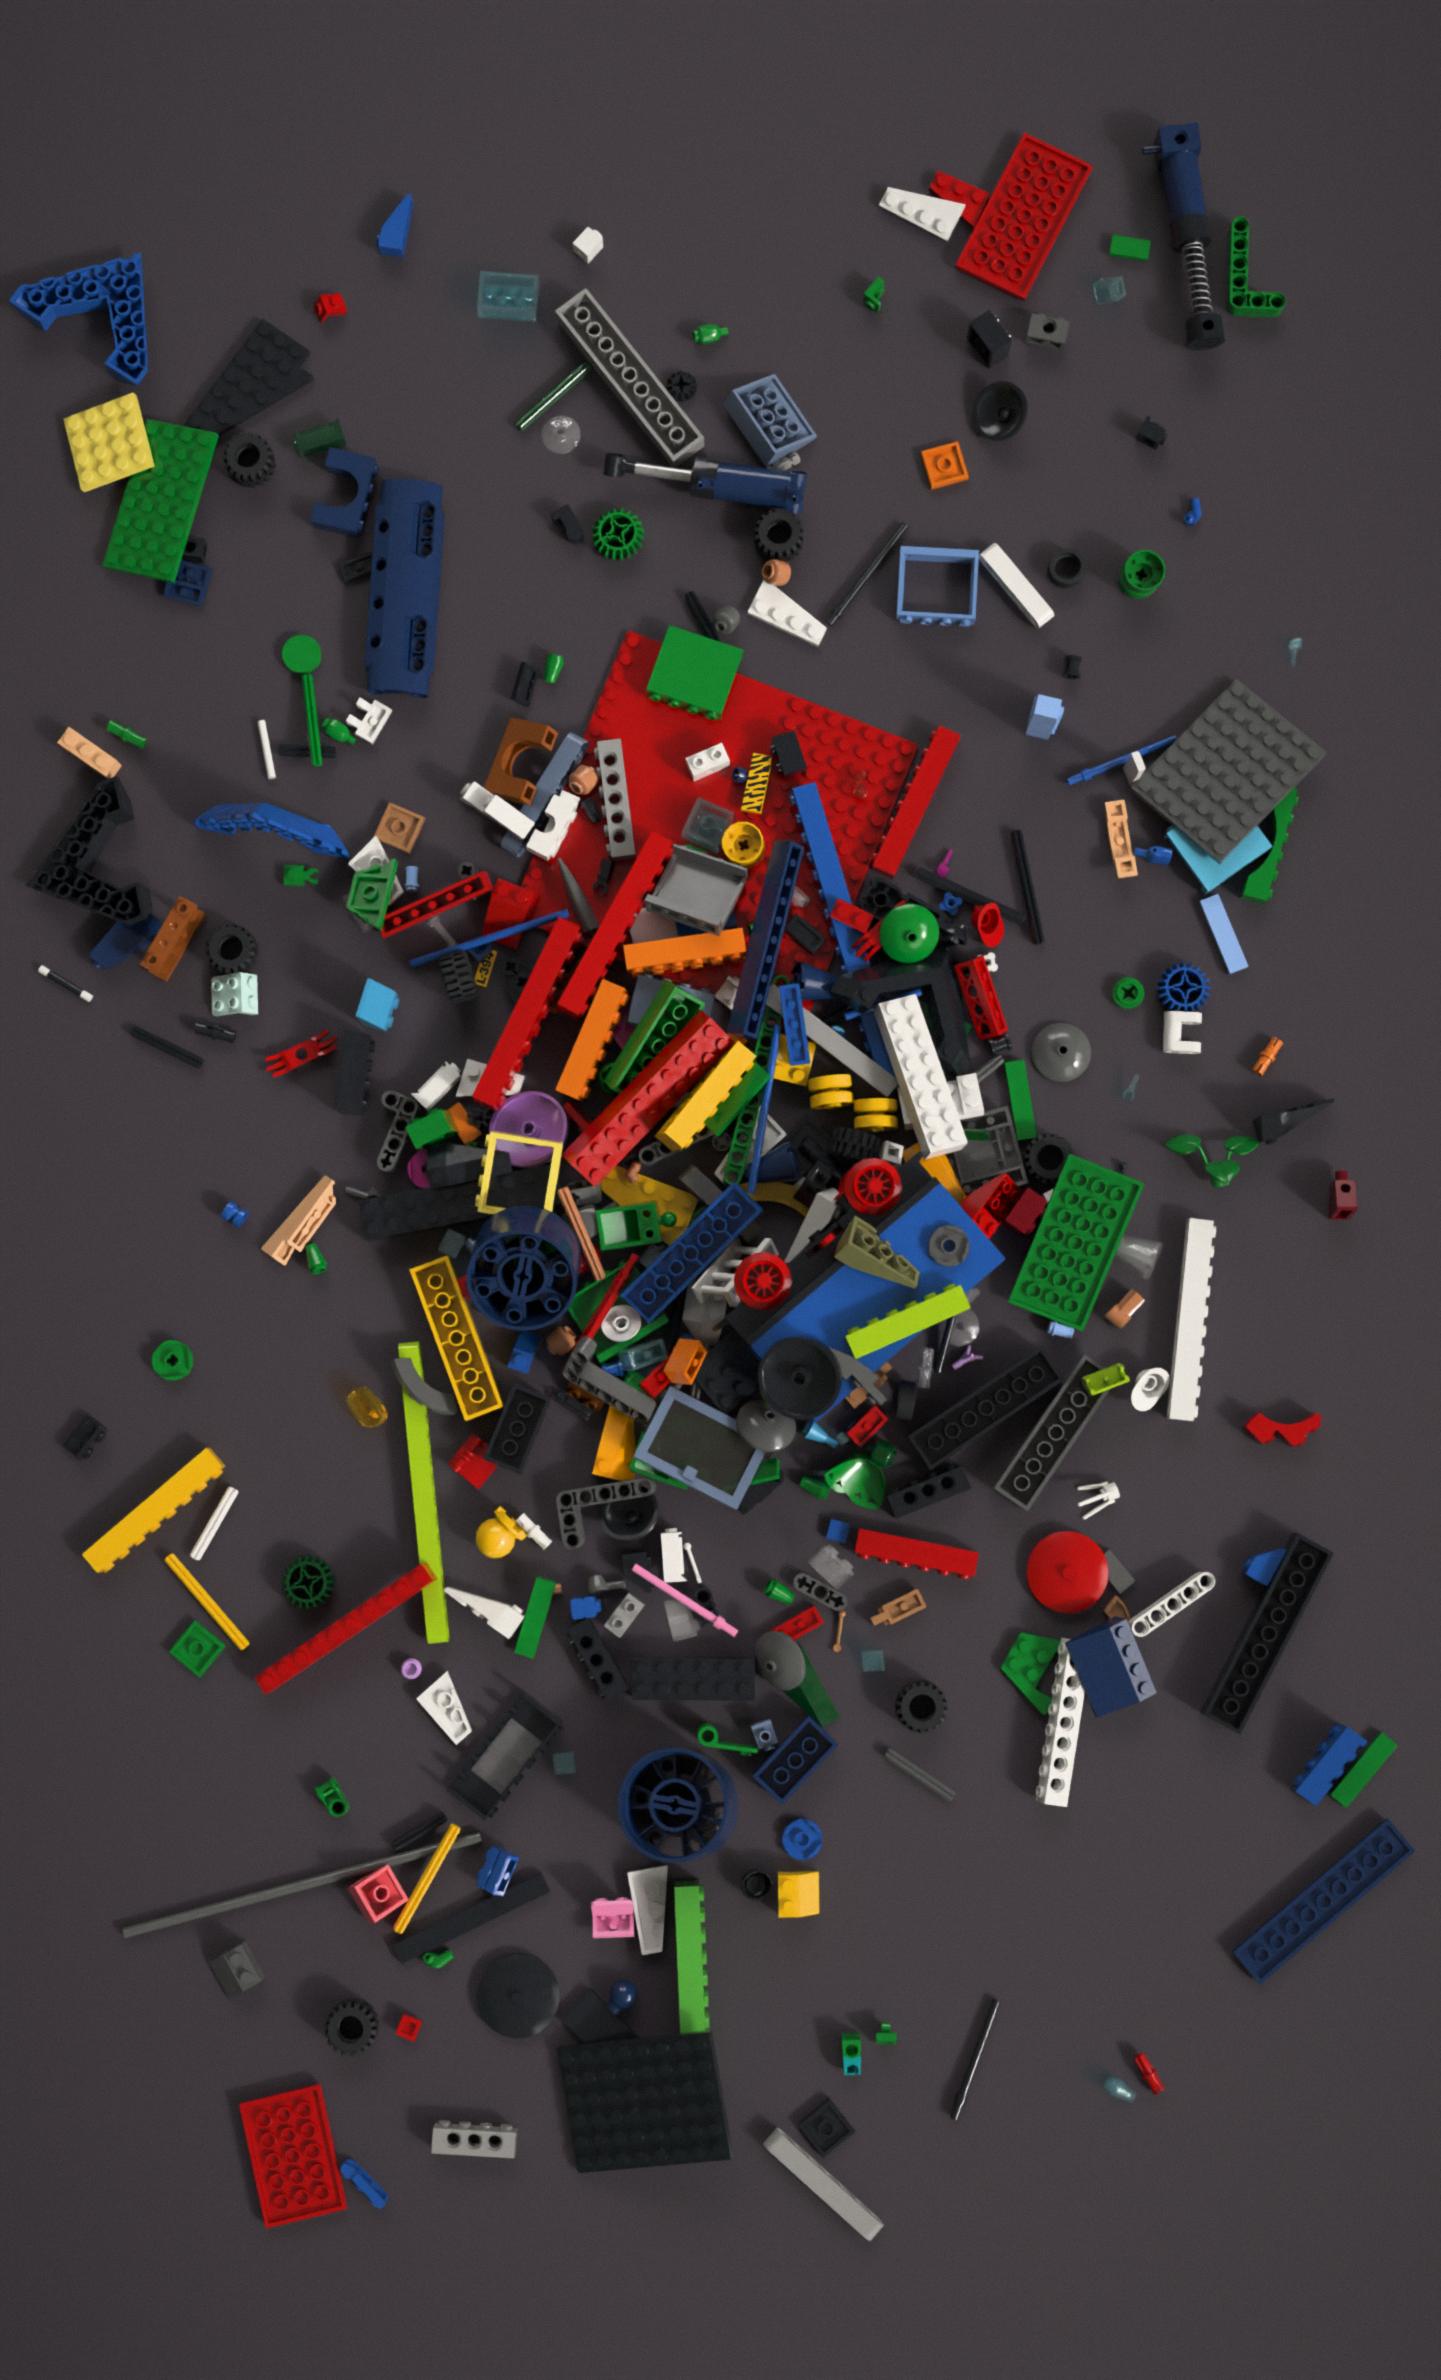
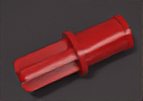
(1148, 2073)

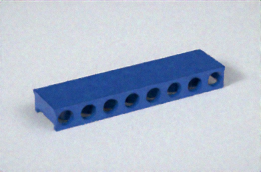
(692, 1252)

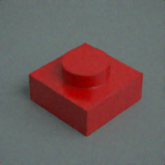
(409, 2027)

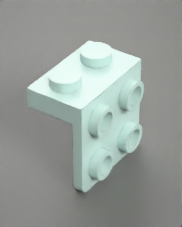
(234, 994)

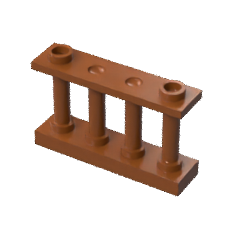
(173, 939)

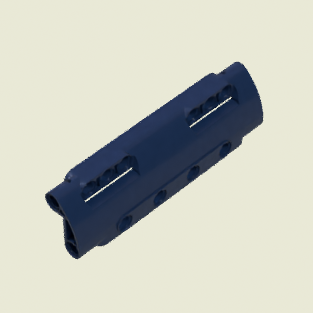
(405, 587)

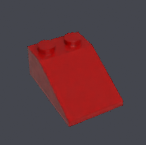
(509, 907)

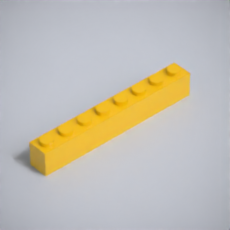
(153, 1510)

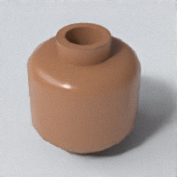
(776, 572)
(583, 780)
(561, 1340)

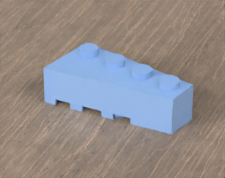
(1044, 716)

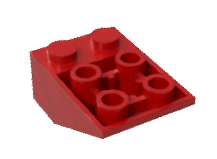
(991, 1203)

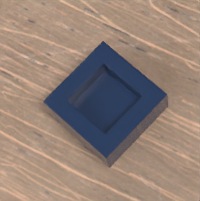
(481, 952)

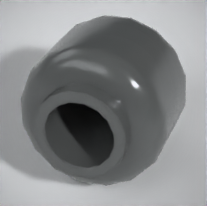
(725, 619)

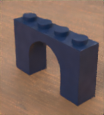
(347, 519)

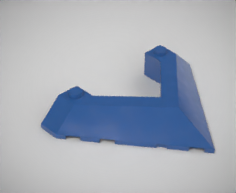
(97, 287)
(317, 837)

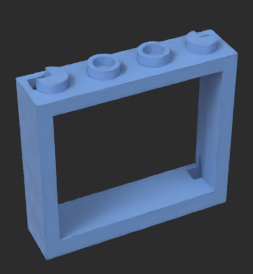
(938, 555)

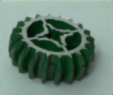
(309, 1590)

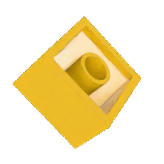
(794, 1074)
(798, 1894)

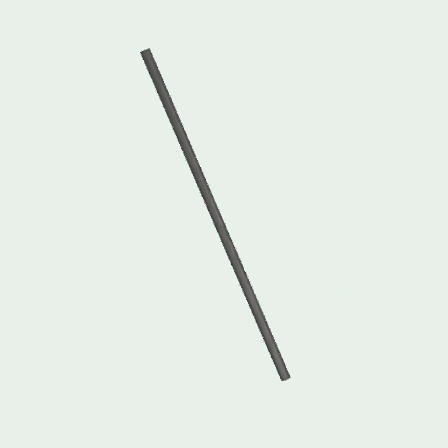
(295, 1886)

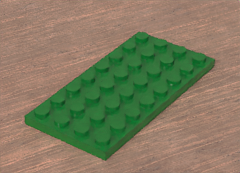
(161, 503)
(1075, 1242)

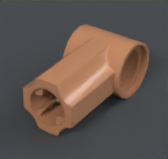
(1122, 1312)

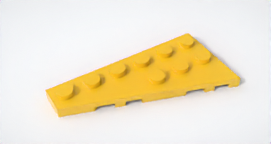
(648, 1189)

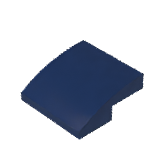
(190, 583)

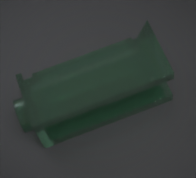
(319, 439)

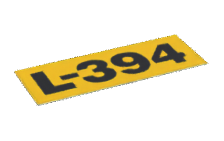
(484, 969)

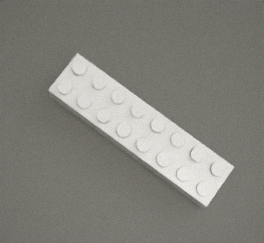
(920, 1076)

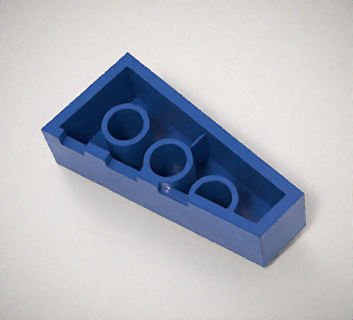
(1327, 1763)

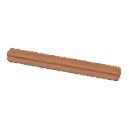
(581, 1233)

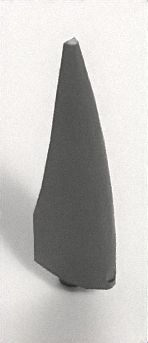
(580, 905)

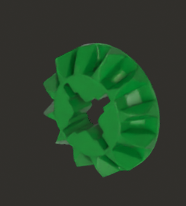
(1127, 983)

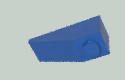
(395, 230)

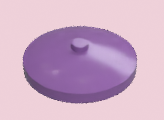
(532, 1116)

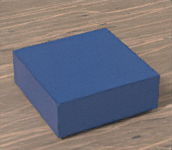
(838, 1531)

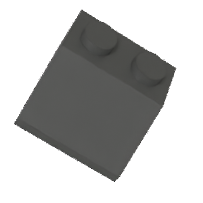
(237, 1969)

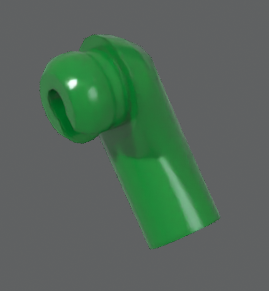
(437, 1961)

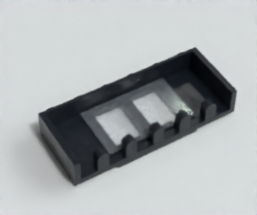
(505, 1756)

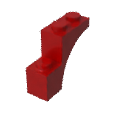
(1293, 1434)

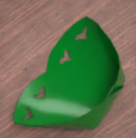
(858, 1477)

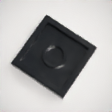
(826, 2127)

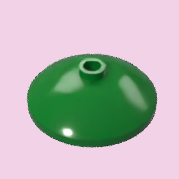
(902, 922)

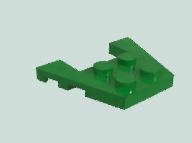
(1027, 1664)

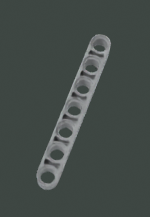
(823, 2184)

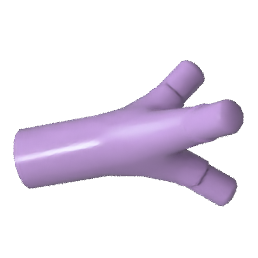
(965, 1358)

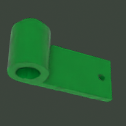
(708, 1737)

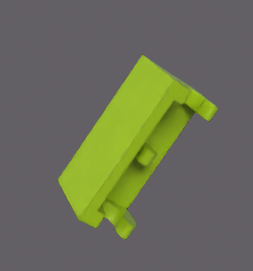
(1105, 1379)

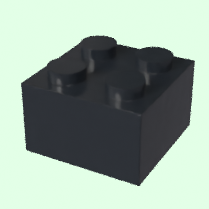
(989, 338)

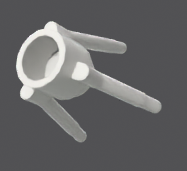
(1108, 1492)

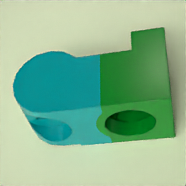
(851, 2053)

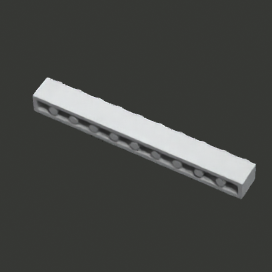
(1190, 1319)

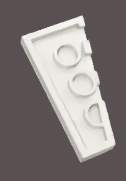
(925, 212)
(649, 1900)

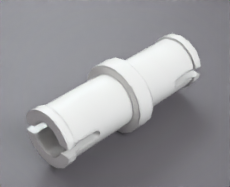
(533, 1531)

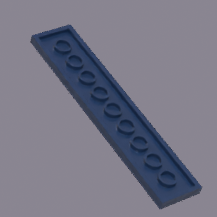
(1323, 1901)

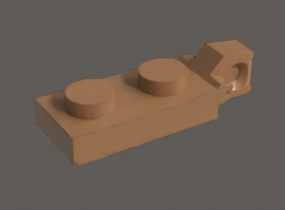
(858, 1395)
(899, 1608)

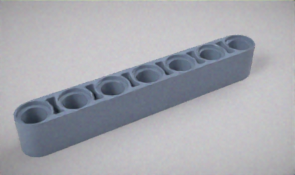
(551, 782)

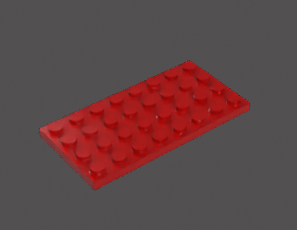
(1024, 216)

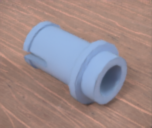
(411, 879)
(1061, 1330)

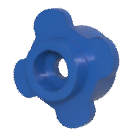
(952, 909)

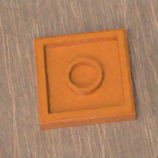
(944, 465)

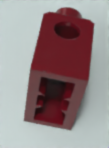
(1342, 1197)

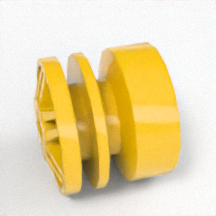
(739, 834)

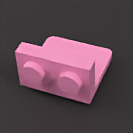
(612, 1918)

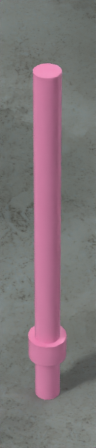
(718, 1622)

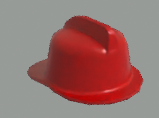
(988, 923)

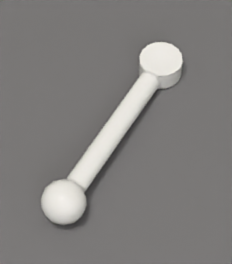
(687, 1546)

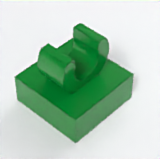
(885, 2036)

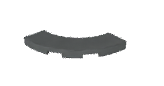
(420, 1391)

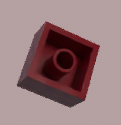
(1024, 1212)

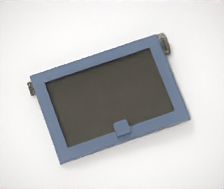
(699, 1448)

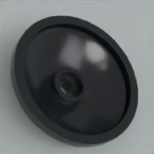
(992, 405)
(617, 1516)

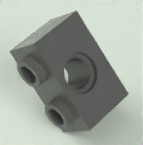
(1053, 340)

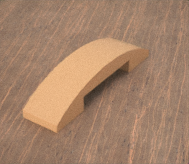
(1119, 839)

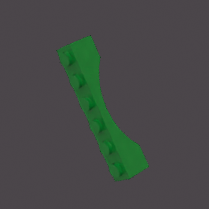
(1258, 884)

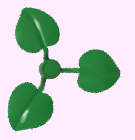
(1221, 1171)

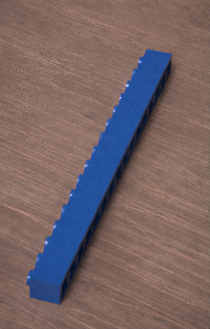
(833, 886)

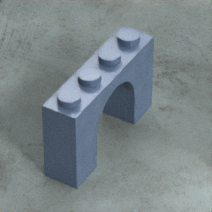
(645, 990)

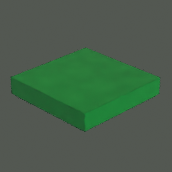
(197, 1648)

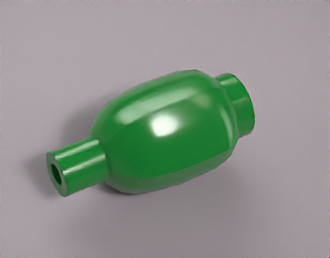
(708, 333)
(337, 731)

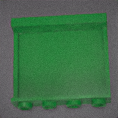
(694, 673)
(589, 1298)

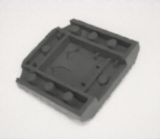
(987, 1159)

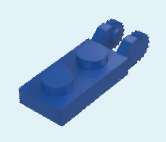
(364, 2183)

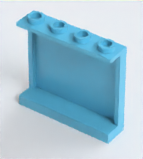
(1207, 870)

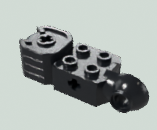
(892, 895)

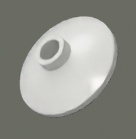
(620, 1316)

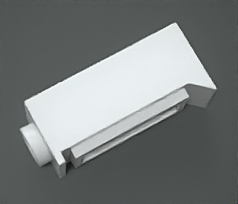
(438, 1086)
(672, 1556)

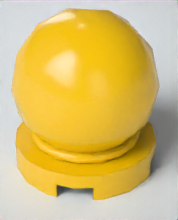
(498, 1535)

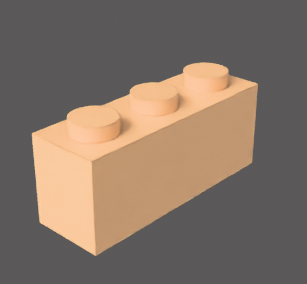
(89, 753)

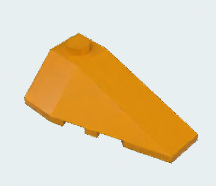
(941, 1169)
(616, 1447)

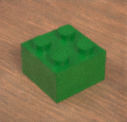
(432, 1128)

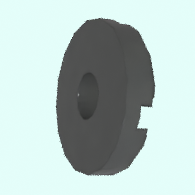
(936, 1249)

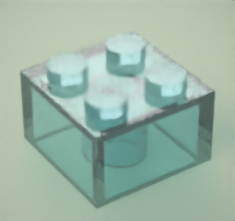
(707, 825)

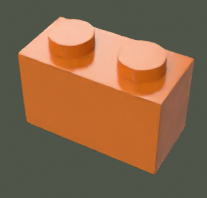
(685, 1361)

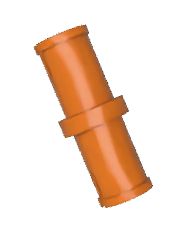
(1267, 1056)

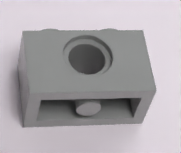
(624, 1614)

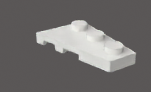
(372, 855)
(471, 1077)
(445, 1708)

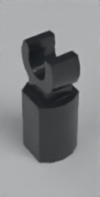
(604, 875)

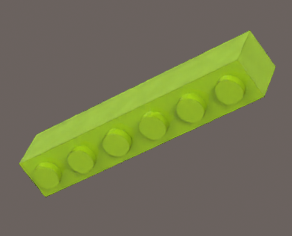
(906, 1322)

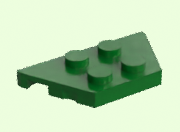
(371, 893)

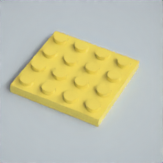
(108, 442)

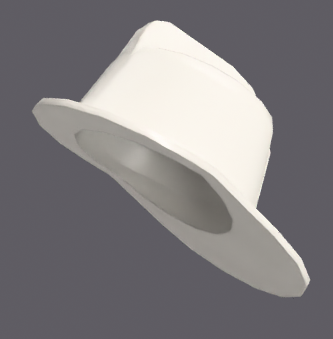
(1149, 1387)

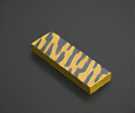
(757, 783)

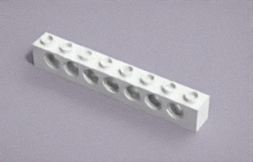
(1068, 1732)

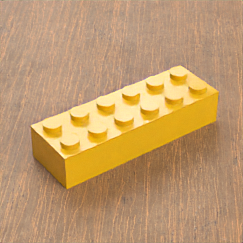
(705, 1096)

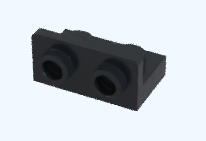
(85, 1437)

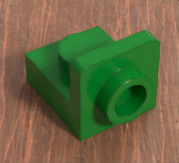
(872, 295)

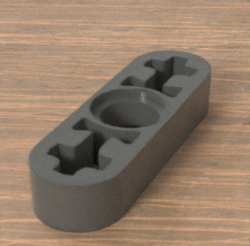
(836, 1594)

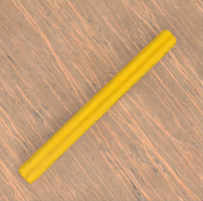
(206, 1601)
(426, 1878)

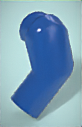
(1195, 513)

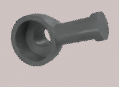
(598, 1585)

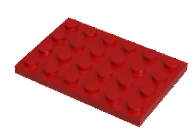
(293, 2155)

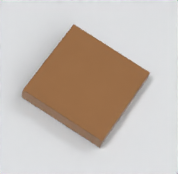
(399, 828)

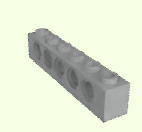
(605, 750)

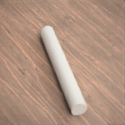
(266, 749)

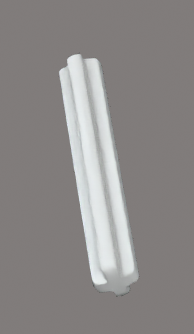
(214, 1523)

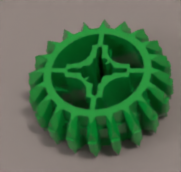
(625, 530)

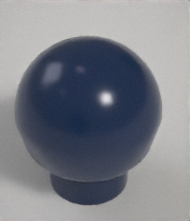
(622, 1996)

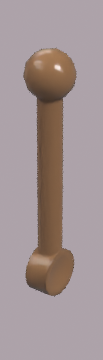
(837, 1647)

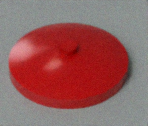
(1067, 1571)

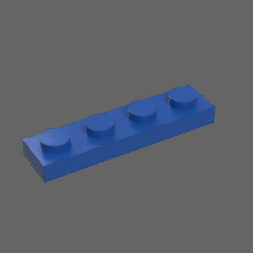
(794, 1024)

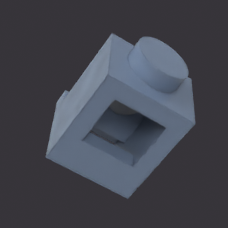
(761, 1727)

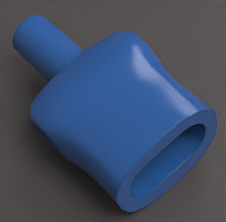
(1155, 854)

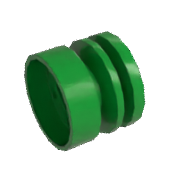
(1152, 573)

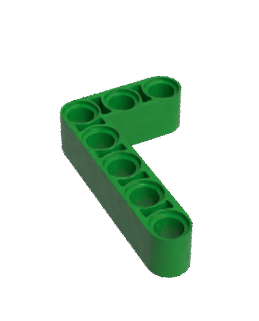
(1240, 276)

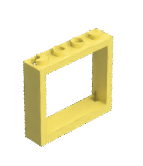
(487, 1162)

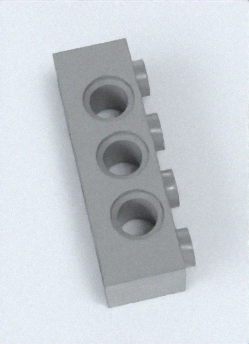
(464, 2146)

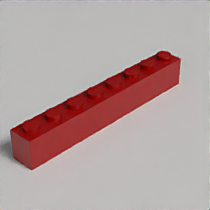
(915, 802)

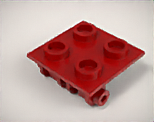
(470, 1461)

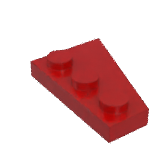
(958, 191)

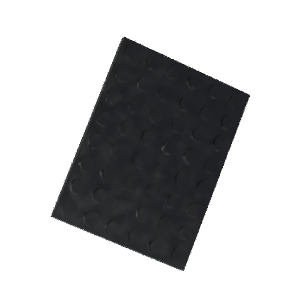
(645, 2102)

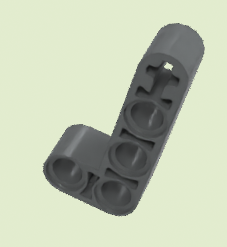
(394, 1134)

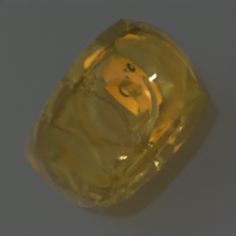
(367, 1407)

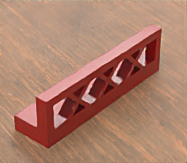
(985, 997)

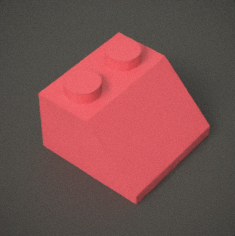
(378, 1894)

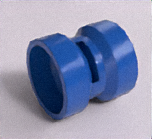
(234, 1214)

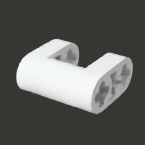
(1172, 1032)

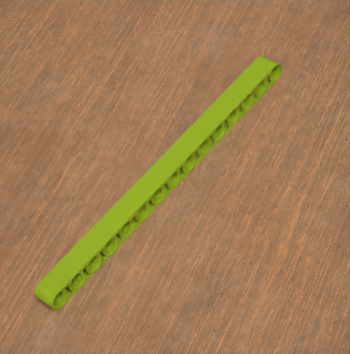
(425, 1502)

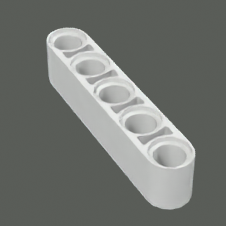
(1016, 585)
(1180, 1600)

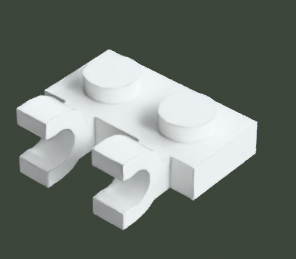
(373, 721)

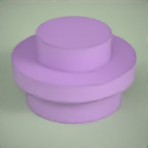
(411, 1668)

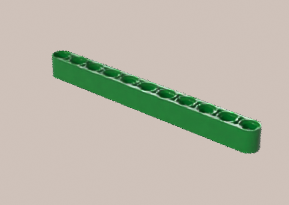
(752, 1110)

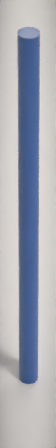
(490, 937)
(764, 1110)

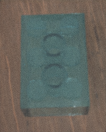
(508, 296)

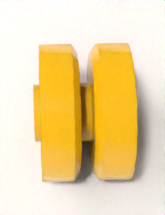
(830, 1091)
(874, 1114)

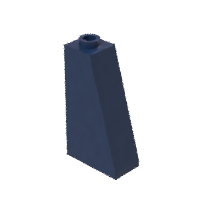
(124, 941)

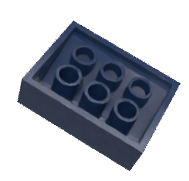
(1110, 1666)

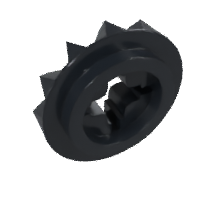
(688, 391)

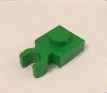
(296, 875)

